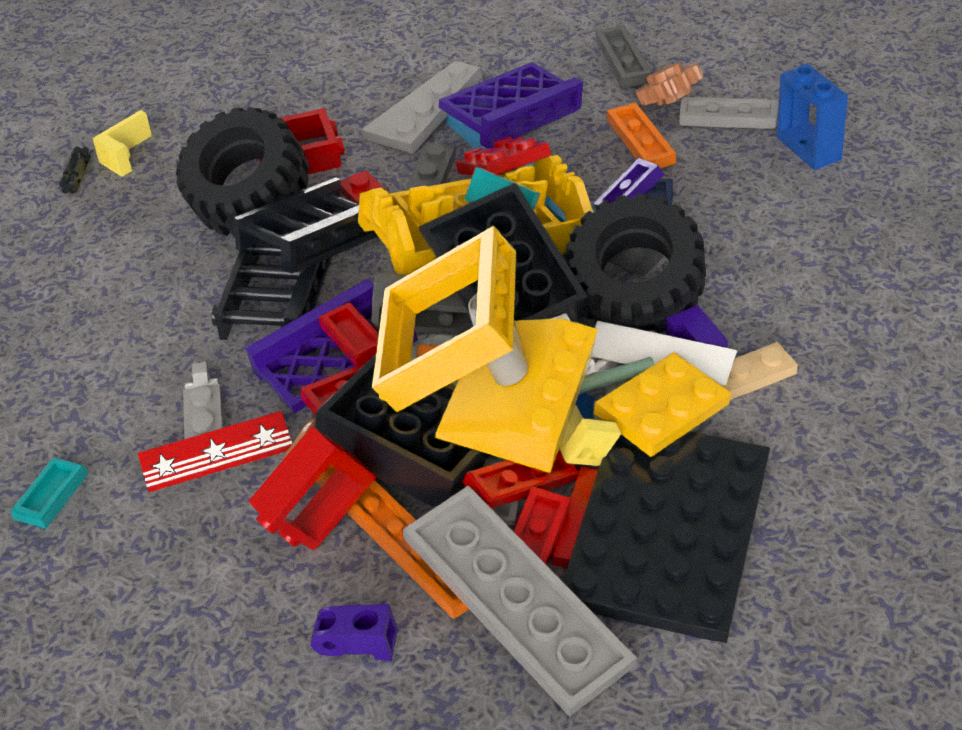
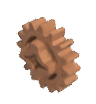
(669, 84)

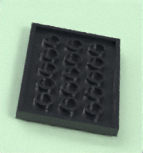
(669, 534)

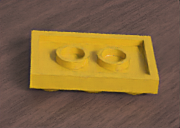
(662, 403)

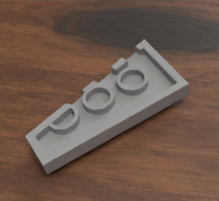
(418, 114)

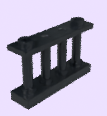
(307, 242)
(301, 296)

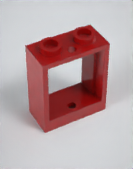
(314, 124)
(296, 476)

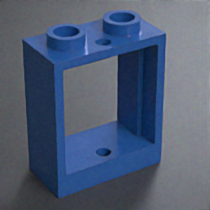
(826, 139)

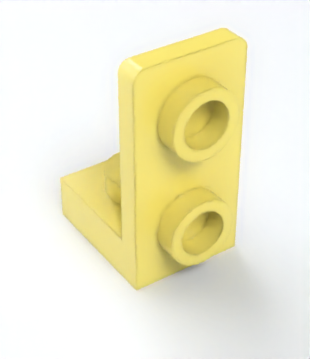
(114, 143)
(588, 439)

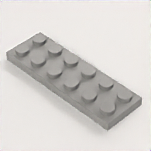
(520, 600)

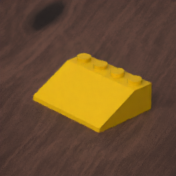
(531, 416)

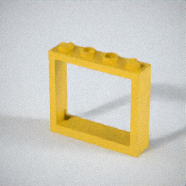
(482, 258)

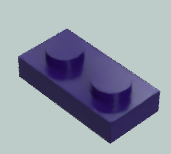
(637, 179)

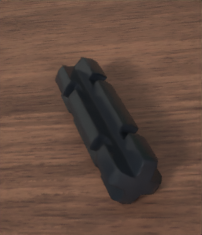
(74, 170)

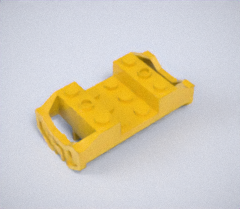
(399, 214)

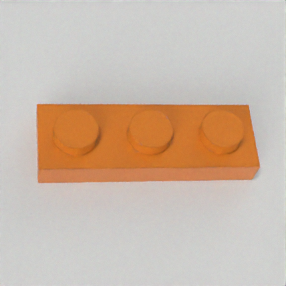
(641, 135)

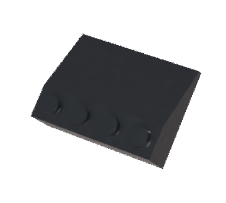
(542, 277)
(398, 444)

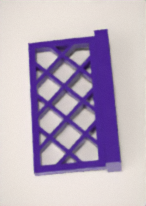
(517, 114)
(301, 337)

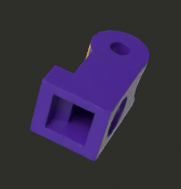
(695, 326)
(355, 631)

